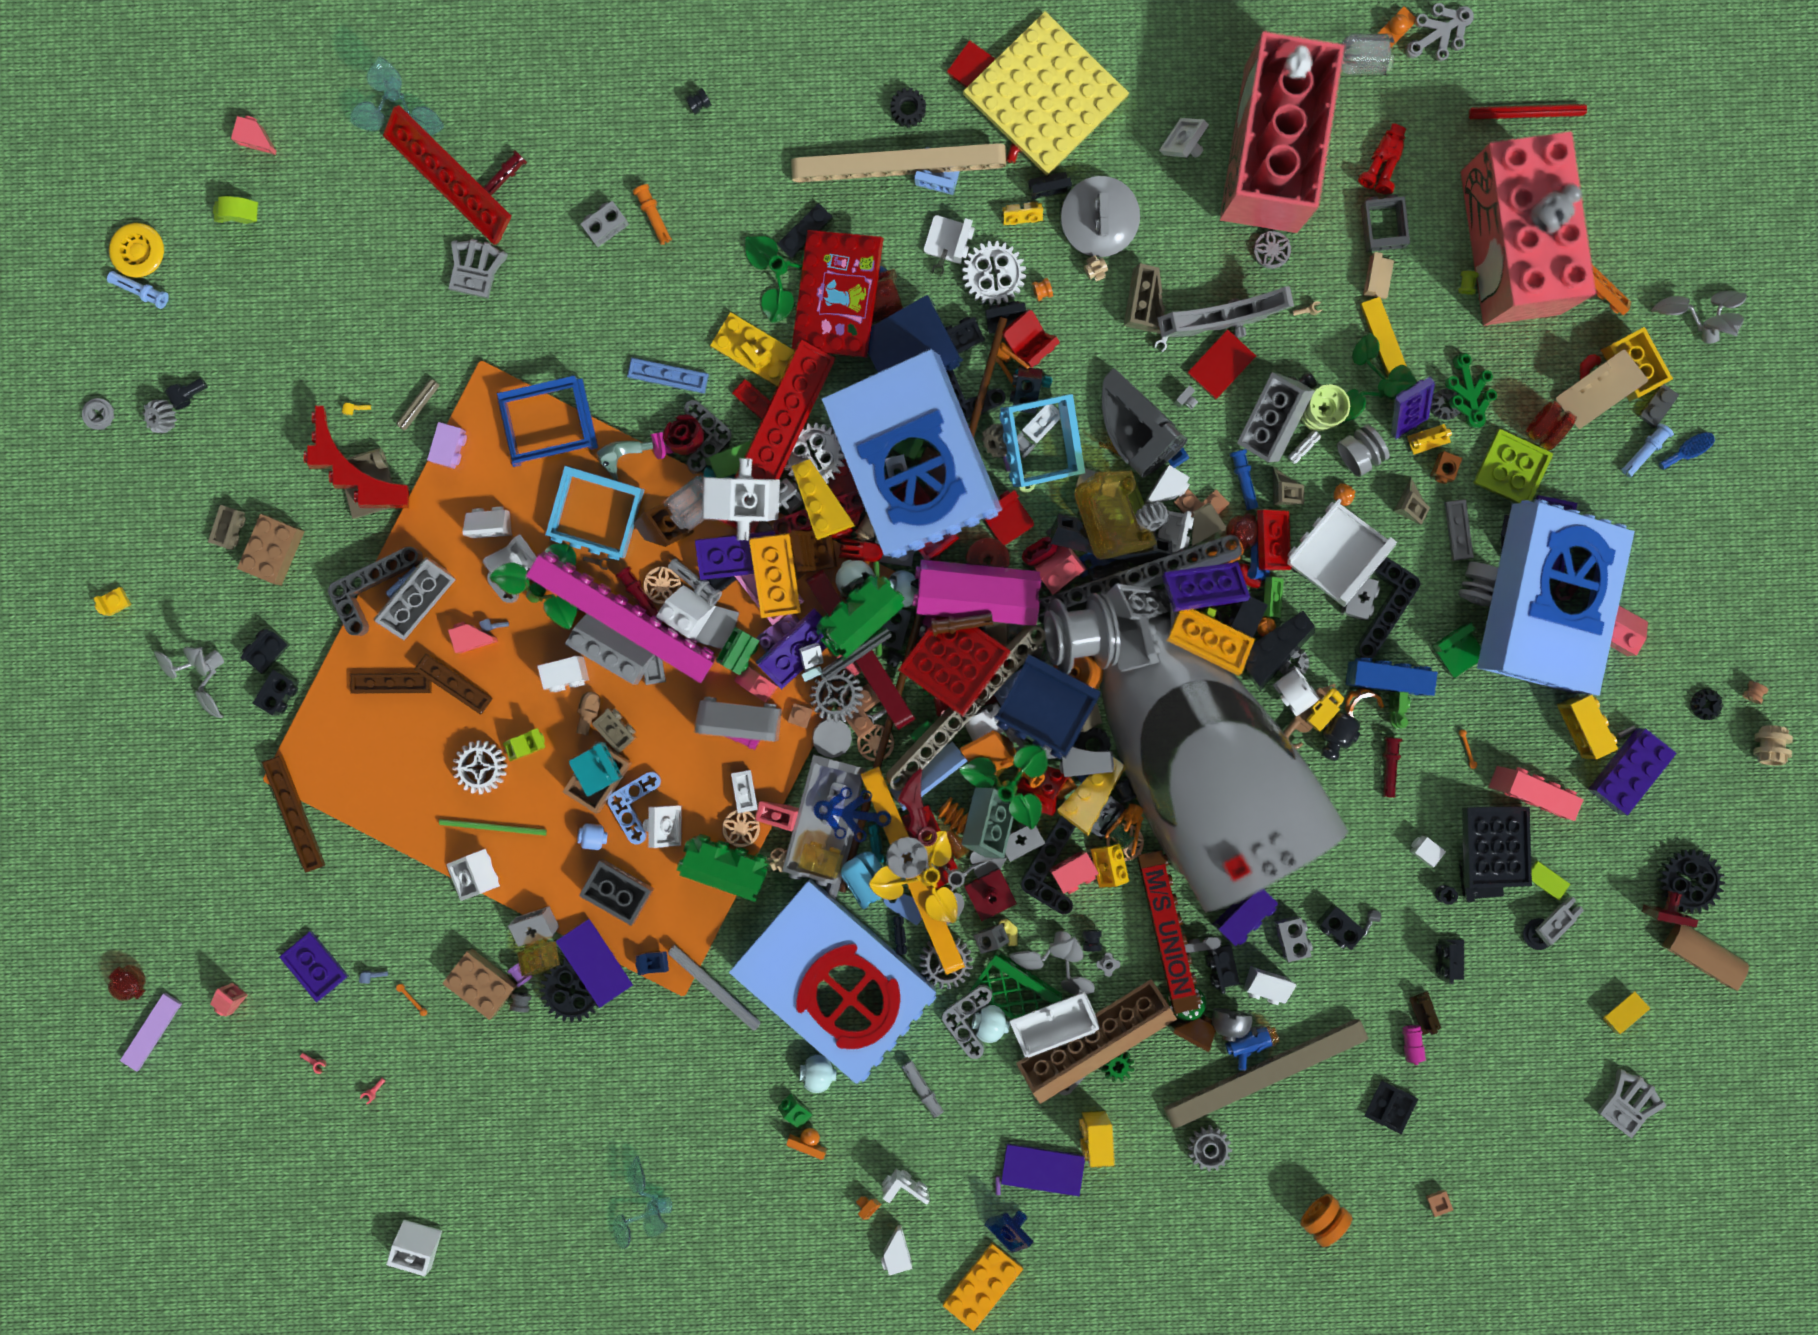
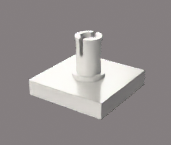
(1184, 138)
(663, 826)

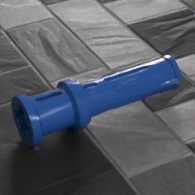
(1242, 469)

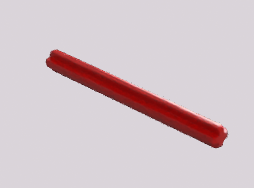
(1527, 111)

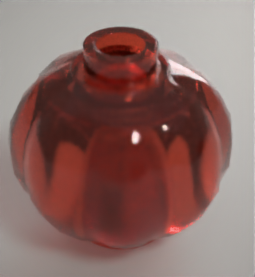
(1245, 529)
(127, 983)

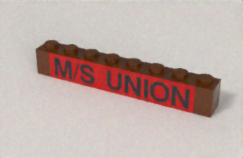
(1167, 931)

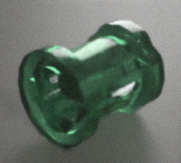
(1122, 837)

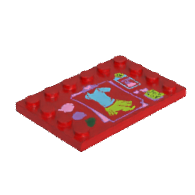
(838, 292)

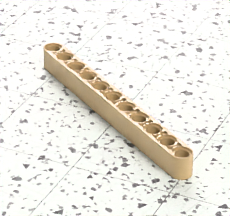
(898, 162)

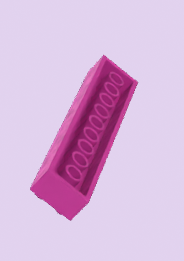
(621, 616)

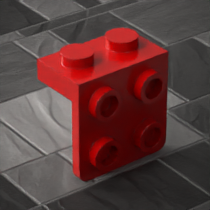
(1029, 339)
(1012, 519)
(1047, 790)

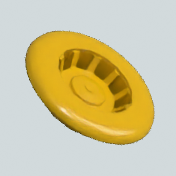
(138, 251)

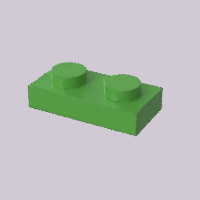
(1273, 596)

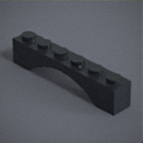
(1071, 533)

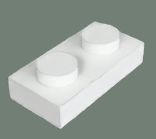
(1042, 423)
(744, 791)

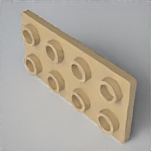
(1602, 388)

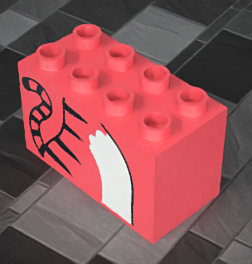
(1281, 135)
(1518, 265)

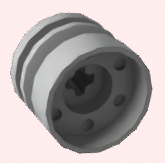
(1363, 450)
(1482, 587)

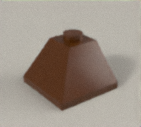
(659, 528)
(1198, 1031)

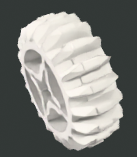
(462, 767)

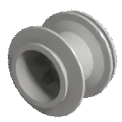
(1082, 633)

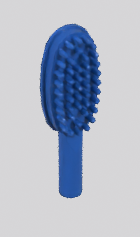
(1690, 449)

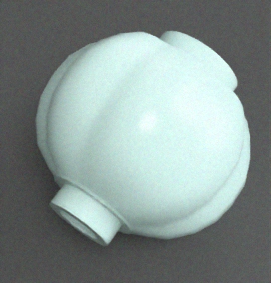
(901, 582)
(990, 1023)
(817, 1074)

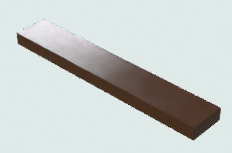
(293, 813)

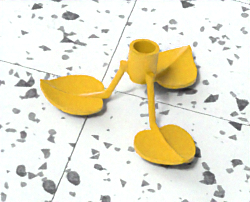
(940, 905)

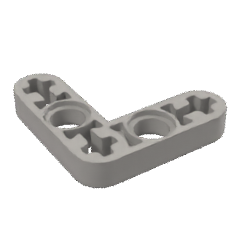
(962, 1014)

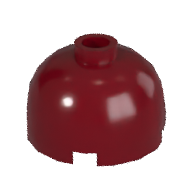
(684, 435)

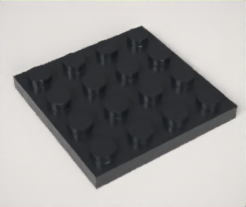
(1496, 847)

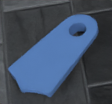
(905, 907)

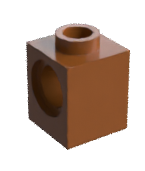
(1451, 461)

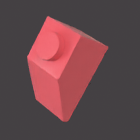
(251, 134)
(469, 637)
(756, 684)
(777, 815)
(227, 999)

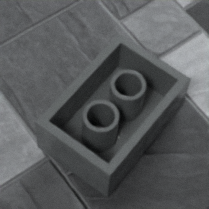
(616, 892)

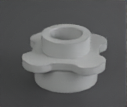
(1114, 964)

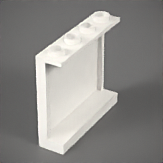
(1340, 553)

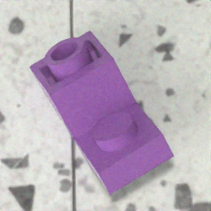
(774, 633)

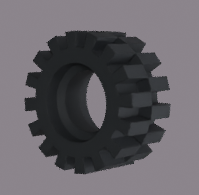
(901, 97)
(1096, 733)

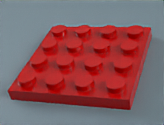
(955, 665)

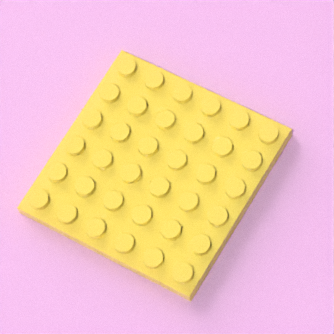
(1045, 93)

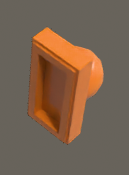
(1399, 25)
(807, 1143)

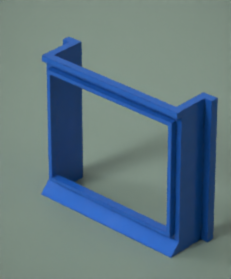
(543, 388)

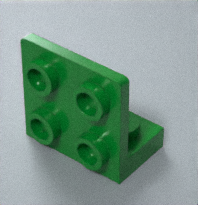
(1458, 650)

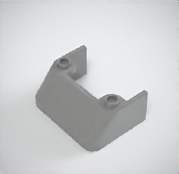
(738, 720)

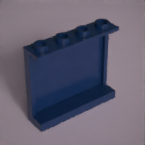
(911, 334)
(1047, 707)

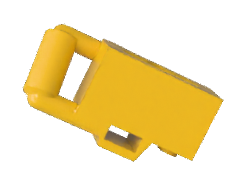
(1325, 710)

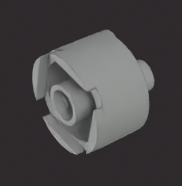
(917, 853)

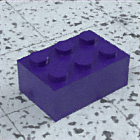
(1245, 916)

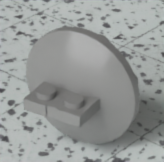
(1100, 216)

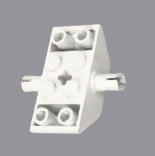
(725, 499)

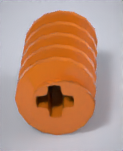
(954, 816)

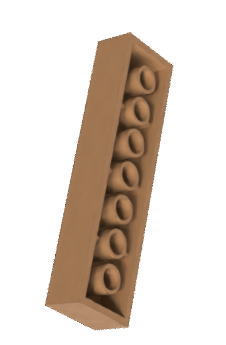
(1120, 1028)

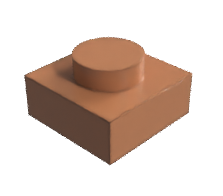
(800, 715)
(1439, 1203)

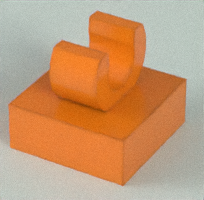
(868, 1207)

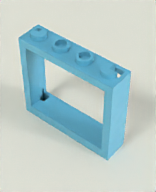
(1070, 435)
(577, 542)

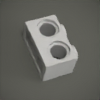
(607, 228)
(1288, 940)

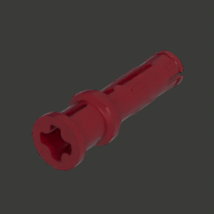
(508, 169)
(634, 587)
(1391, 761)

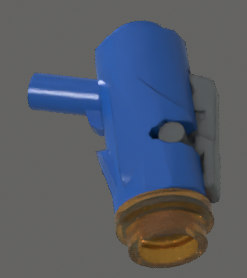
(1256, 1040)

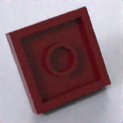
(990, 894)
(1670, 912)

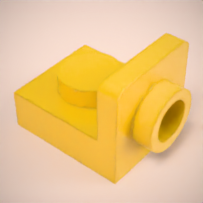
(752, 354)
(112, 602)

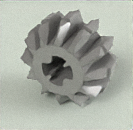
(159, 416)
(1152, 516)

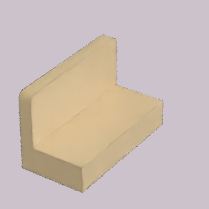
(1378, 276)

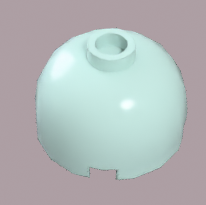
(852, 576)

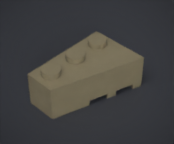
(1145, 299)

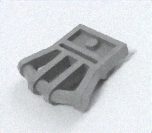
(473, 280)
(1621, 1113)

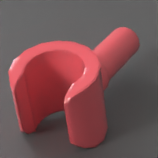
(314, 1062)
(371, 1092)

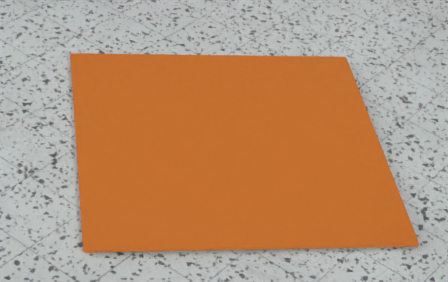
(390, 755)

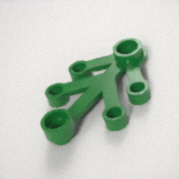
(1470, 392)

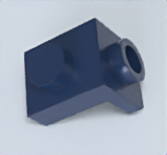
(652, 962)

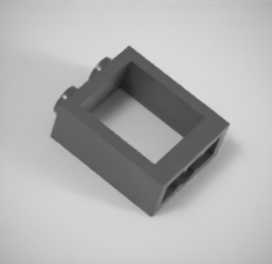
(1402, 223)

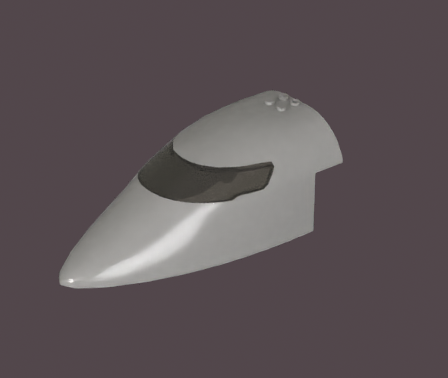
(1214, 772)

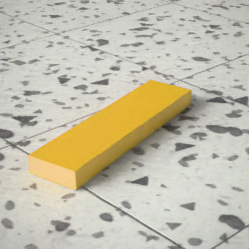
(1380, 327)

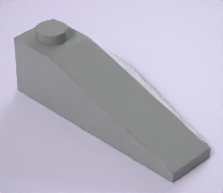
(1137, 602)

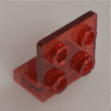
(887, 297)

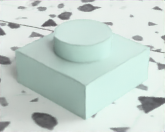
(811, 673)

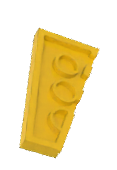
(821, 504)
(1088, 799)

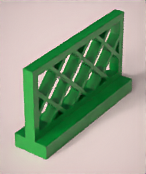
(1021, 976)

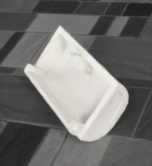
(1055, 1025)

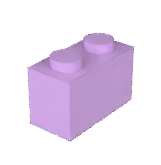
(447, 445)

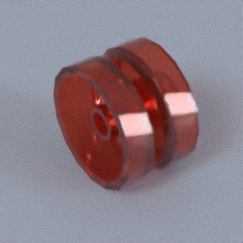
(1550, 425)
(988, 548)

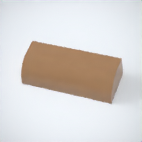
(1707, 956)

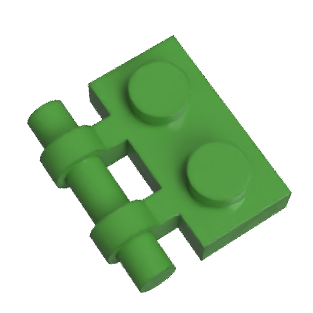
(1398, 705)

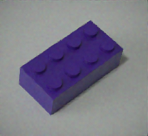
(1632, 771)

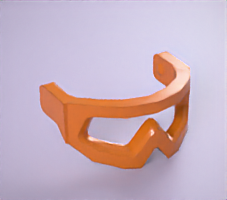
(1359, 693)

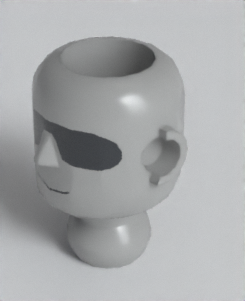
(1556, 209)

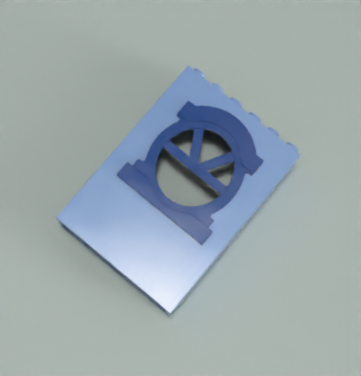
(903, 404)
(1524, 627)

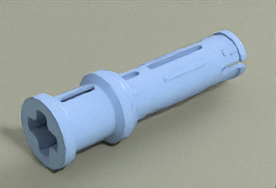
(145, 292)
(1652, 443)

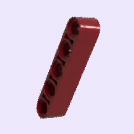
(792, 519)

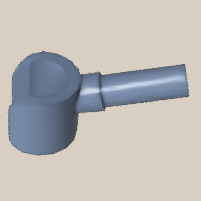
(487, 626)
(365, 976)

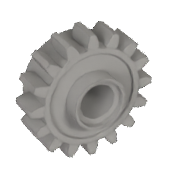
(1217, 1155)

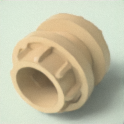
(1773, 745)

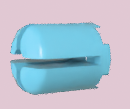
(858, 874)

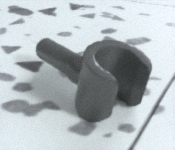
(1372, 916)

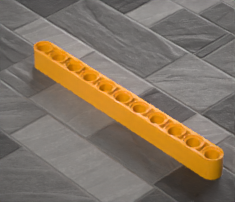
(895, 830)

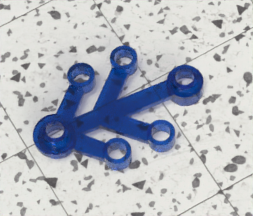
(849, 813)

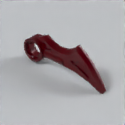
(911, 799)

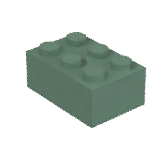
(988, 824)

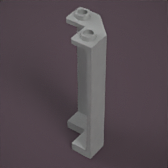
(810, 828)

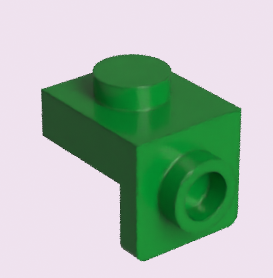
(794, 1111)

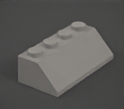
(1269, 426)
(415, 598)
(609, 649)

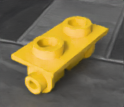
(1031, 213)
(1429, 439)

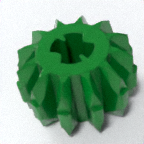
(1124, 1066)

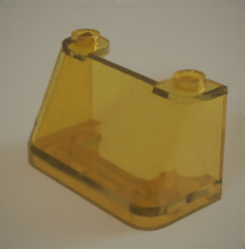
(1109, 515)

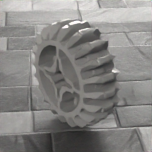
(830, 701)
(938, 969)

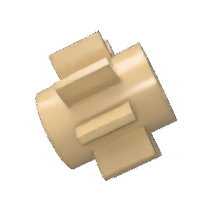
(1095, 268)
(777, 859)

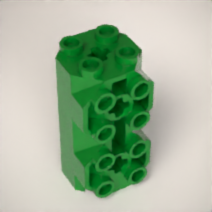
(860, 617)
(722, 867)

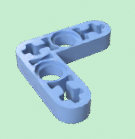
(627, 799)

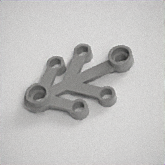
(1442, 30)

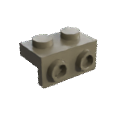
(227, 527)
(614, 729)

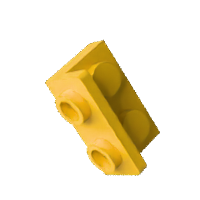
(1110, 865)

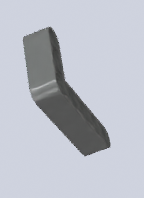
(368, 582)

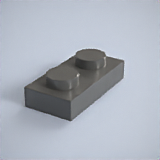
(1658, 405)

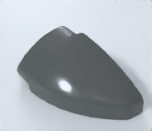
(1137, 426)

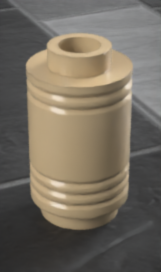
(865, 530)

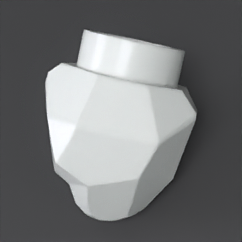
(1299, 62)

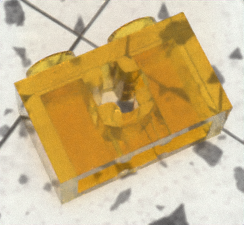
(810, 862)
(538, 957)

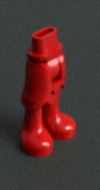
(1388, 151)

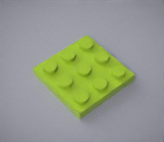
(1513, 467)

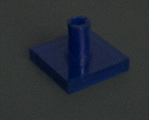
(1009, 1231)

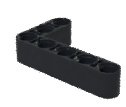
(967, 405)
(1388, 606)
(1049, 860)

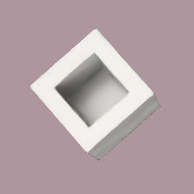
(1427, 851)

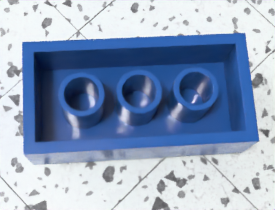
(1395, 678)

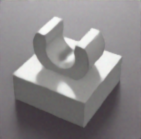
(1186, 398)

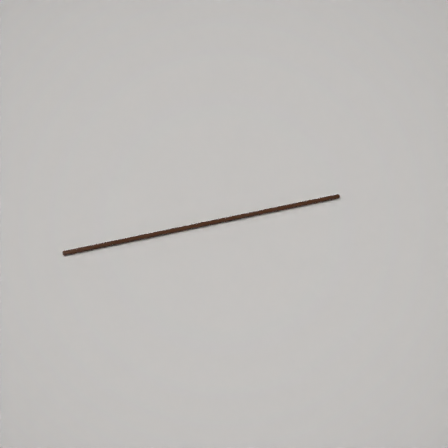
(918, 618)

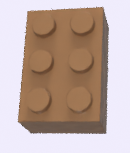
(270, 549)
(597, 800)
(480, 984)

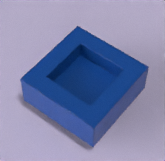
(1179, 458)

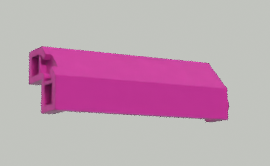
(977, 589)

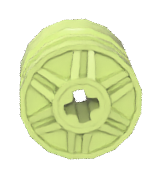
(1334, 405)

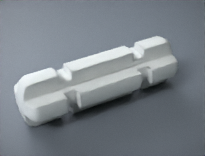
(1304, 446)

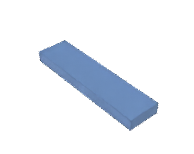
(668, 375)

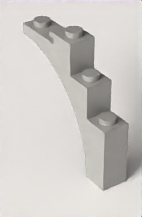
(1224, 316)
(1083, 762)

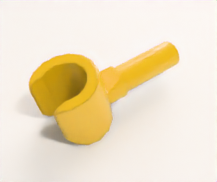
(349, 408)

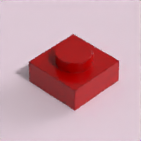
(1237, 867)

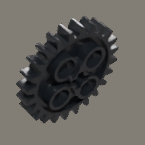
(1699, 866)
(566, 1008)

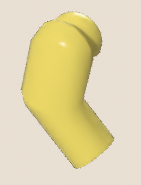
(1011, 931)

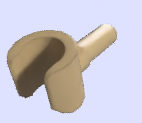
(1310, 309)

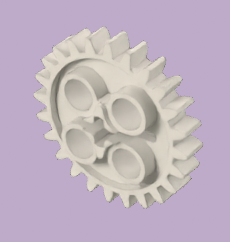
(976, 275)
(829, 446)

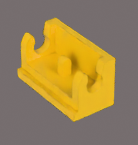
(1626, 1013)

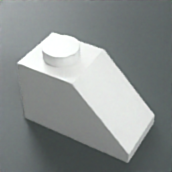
(896, 1253)

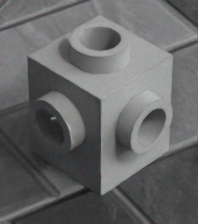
(789, 496)

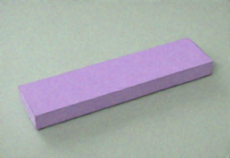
(151, 1032)

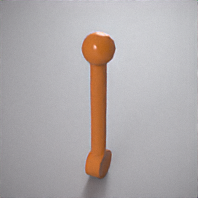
(1472, 764)
(401, 988)

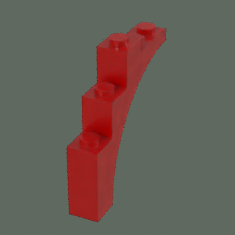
(325, 455)

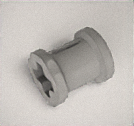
(1025, 446)

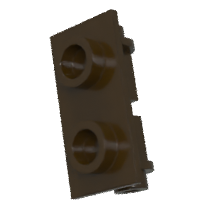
(1425, 1013)

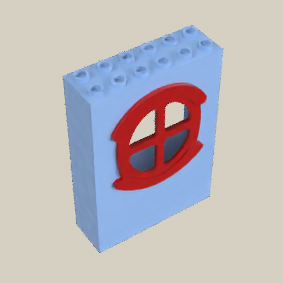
(799, 952)

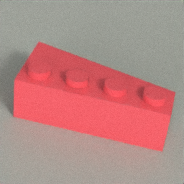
(1536, 792)

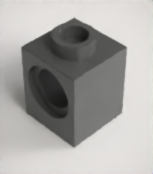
(991, 938)

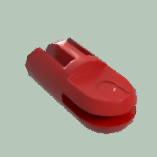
(860, 550)

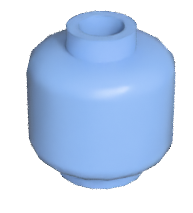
(591, 836)

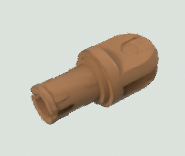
(587, 709)

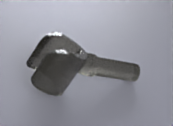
(941, 262)
(596, 561)

